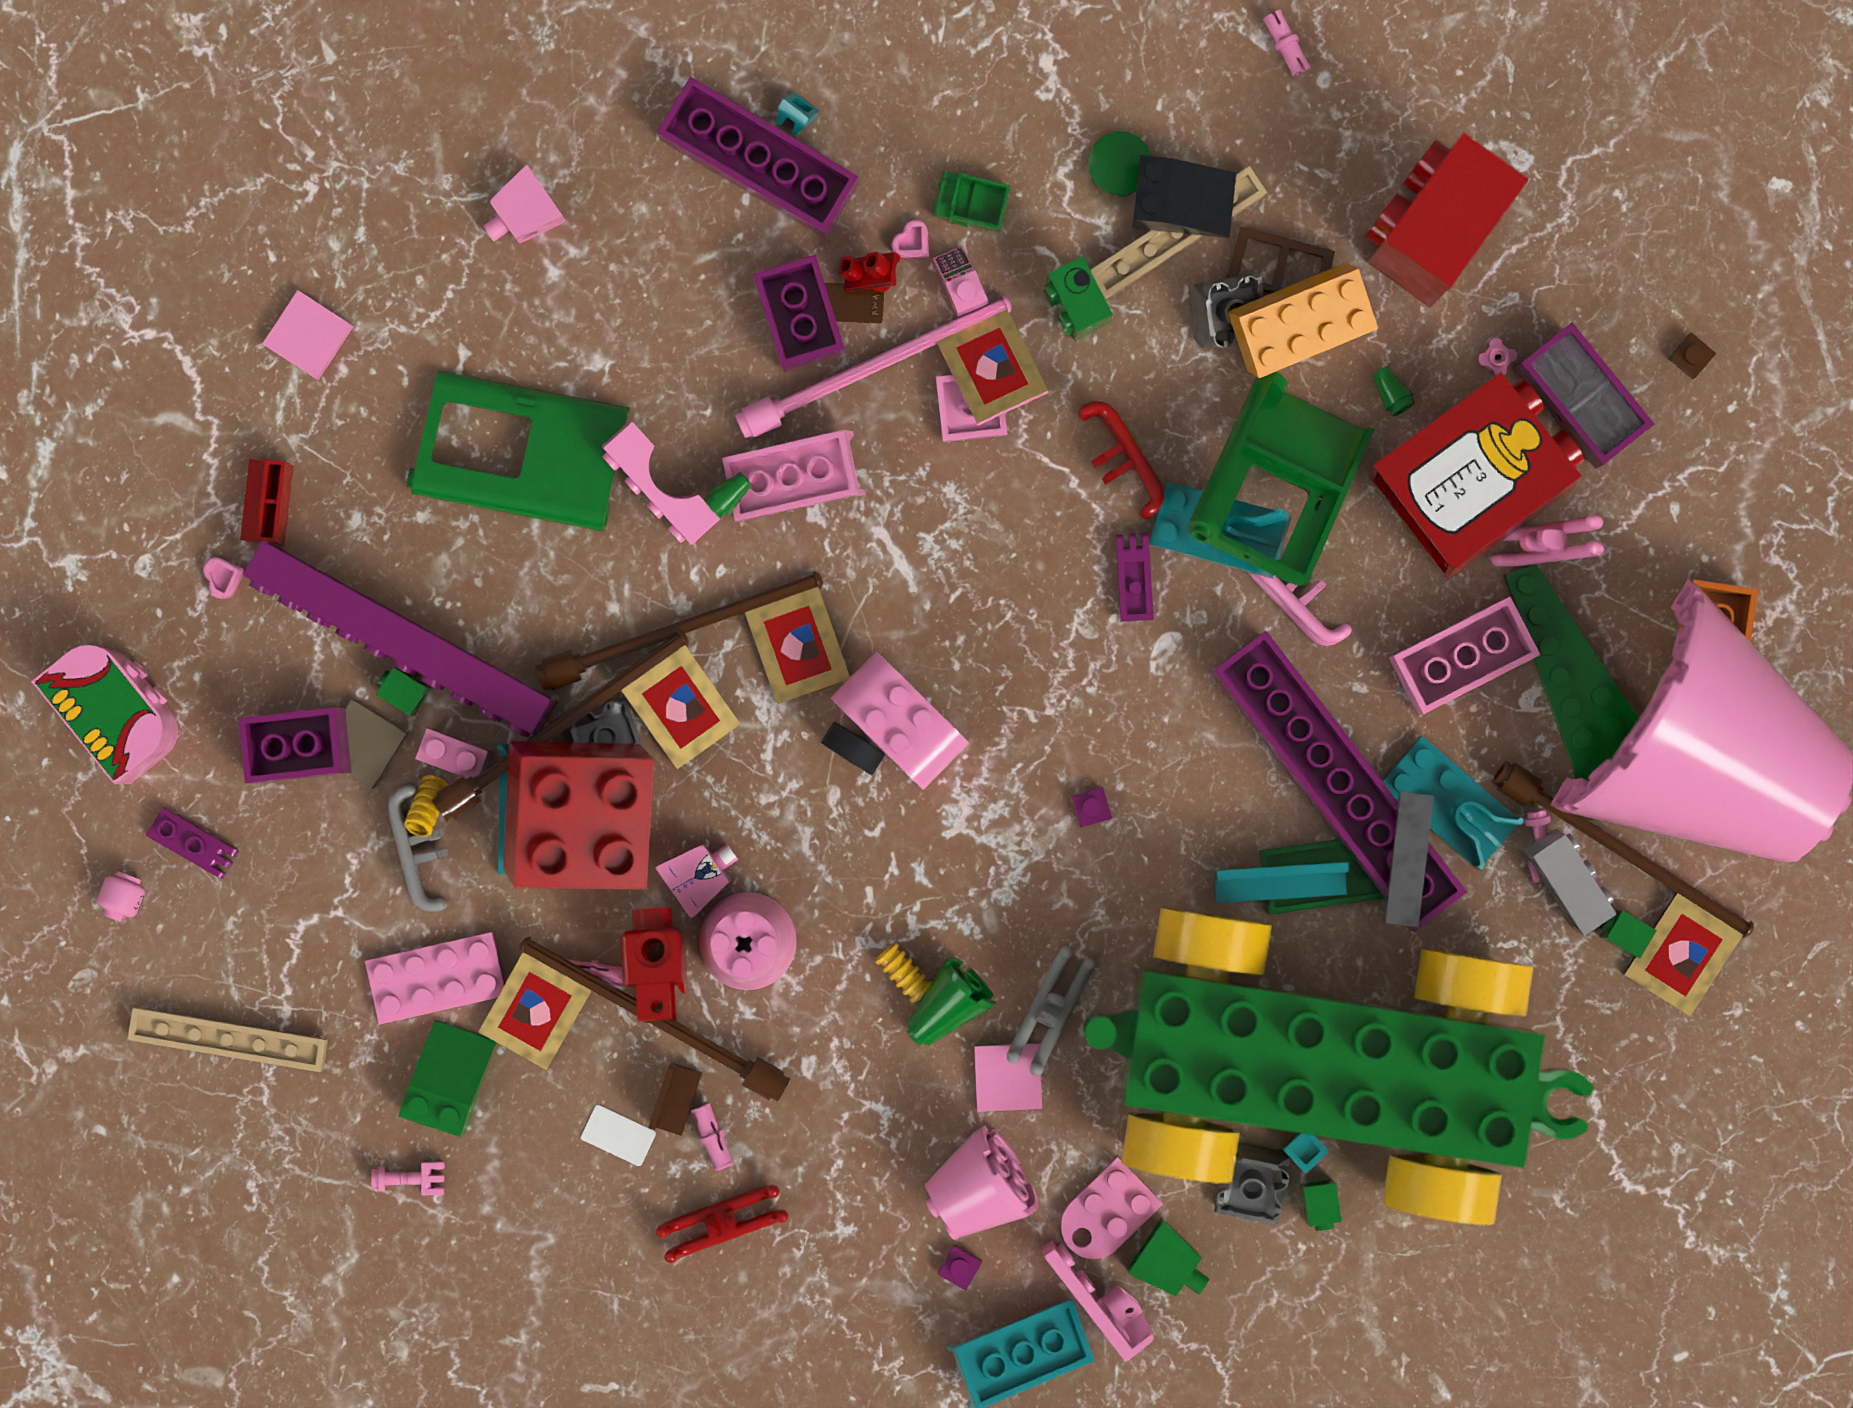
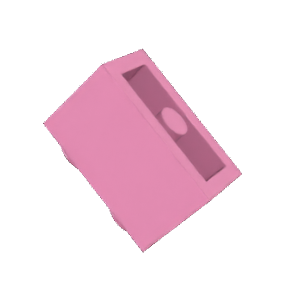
(453, 754)

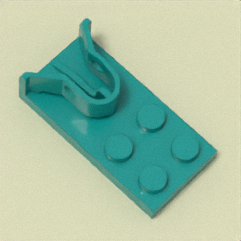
(1246, 523)
(1461, 810)
(1022, 1354)

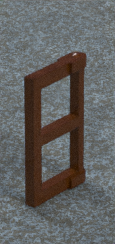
(1286, 245)

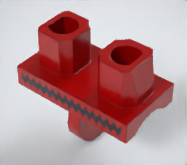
(869, 272)

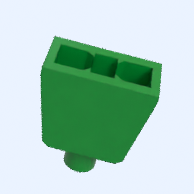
(1168, 1261)

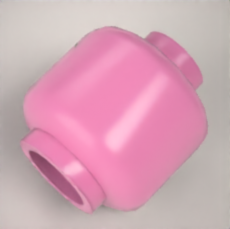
(120, 896)

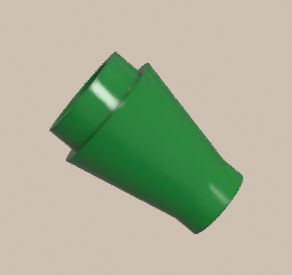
(1393, 392)
(726, 496)

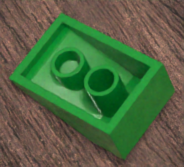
(447, 1079)

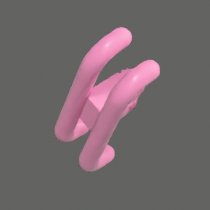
(1549, 543)
(1296, 609)

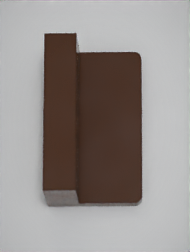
(675, 1099)

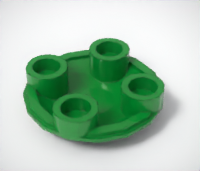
(1116, 162)

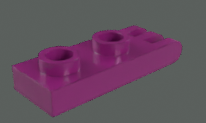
(1134, 579)
(191, 842)

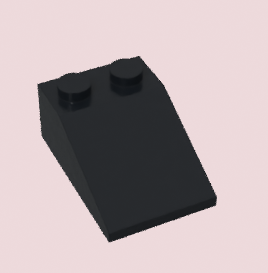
(1183, 197)

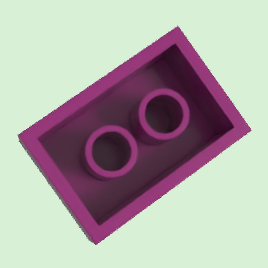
(799, 313)
(294, 745)

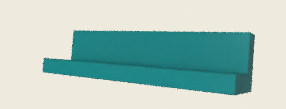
(1280, 882)

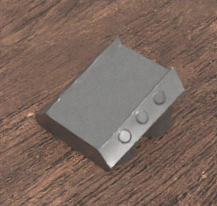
(1211, 305)
(605, 725)
(1256, 1185)

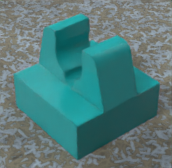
(797, 110)
(1305, 1151)

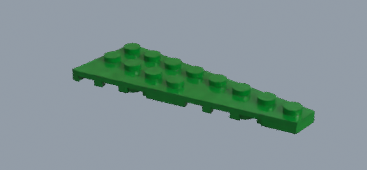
(1579, 690)

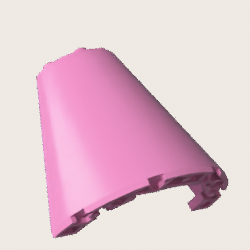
(1722, 751)

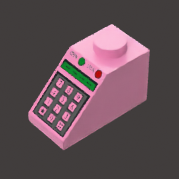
(960, 281)

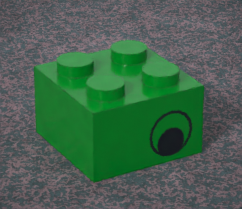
(1077, 299)

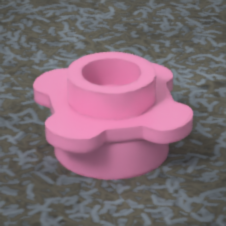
(1488, 358)

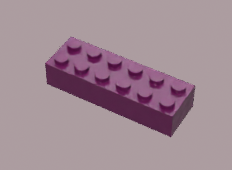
(758, 157)

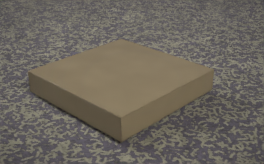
(371, 742)

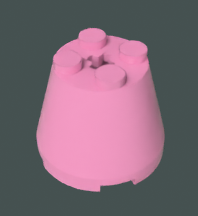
(771, 946)
(980, 1186)

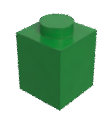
(402, 691)
(1627, 933)
(1321, 1204)

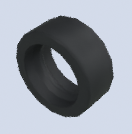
(853, 748)

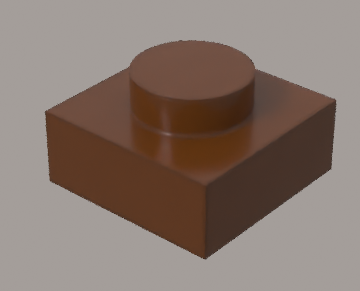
(1692, 356)

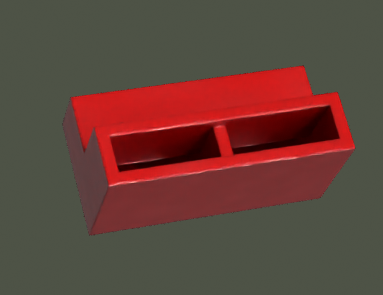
(266, 501)

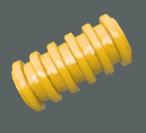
(423, 812)
(903, 972)

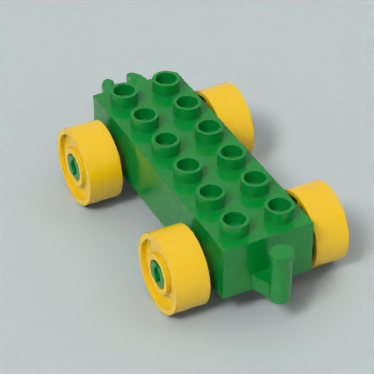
(1333, 1068)

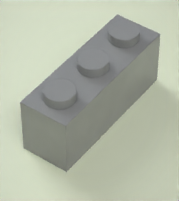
(1571, 881)

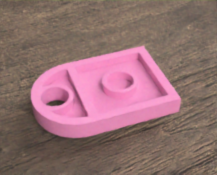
(1110, 1209)

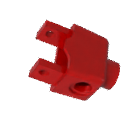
(654, 980)

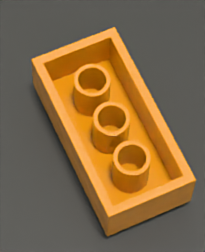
(1302, 320)

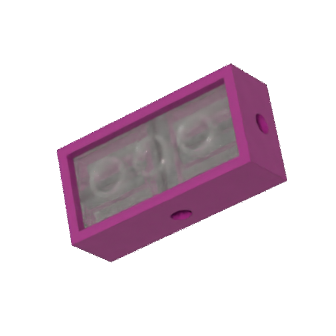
(1584, 396)

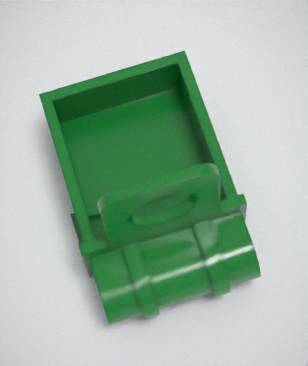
(971, 201)

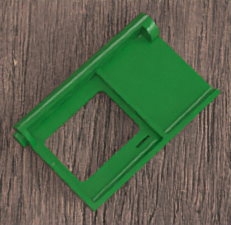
(1295, 446)
(563, 461)

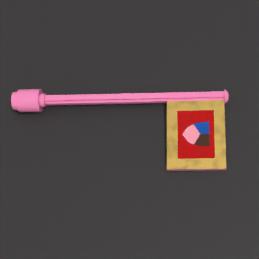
(978, 348)

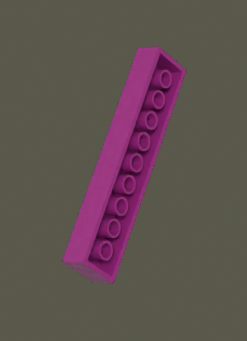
(396, 636)
(1327, 767)

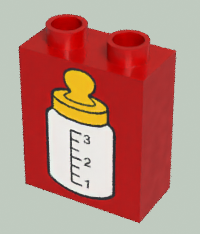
(1478, 473)

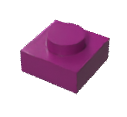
(1091, 807)
(959, 1267)

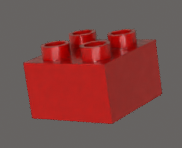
(1454, 211)
(578, 815)

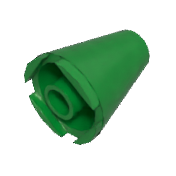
(949, 1003)

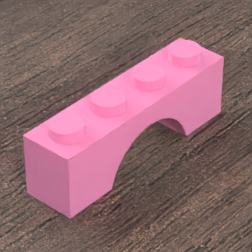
(687, 513)

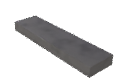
(1408, 859)

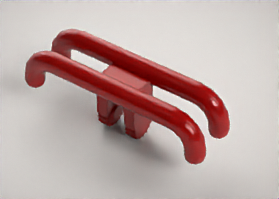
(1131, 450)
(721, 1222)

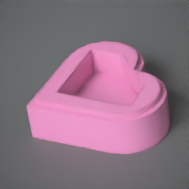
(912, 241)
(223, 577)

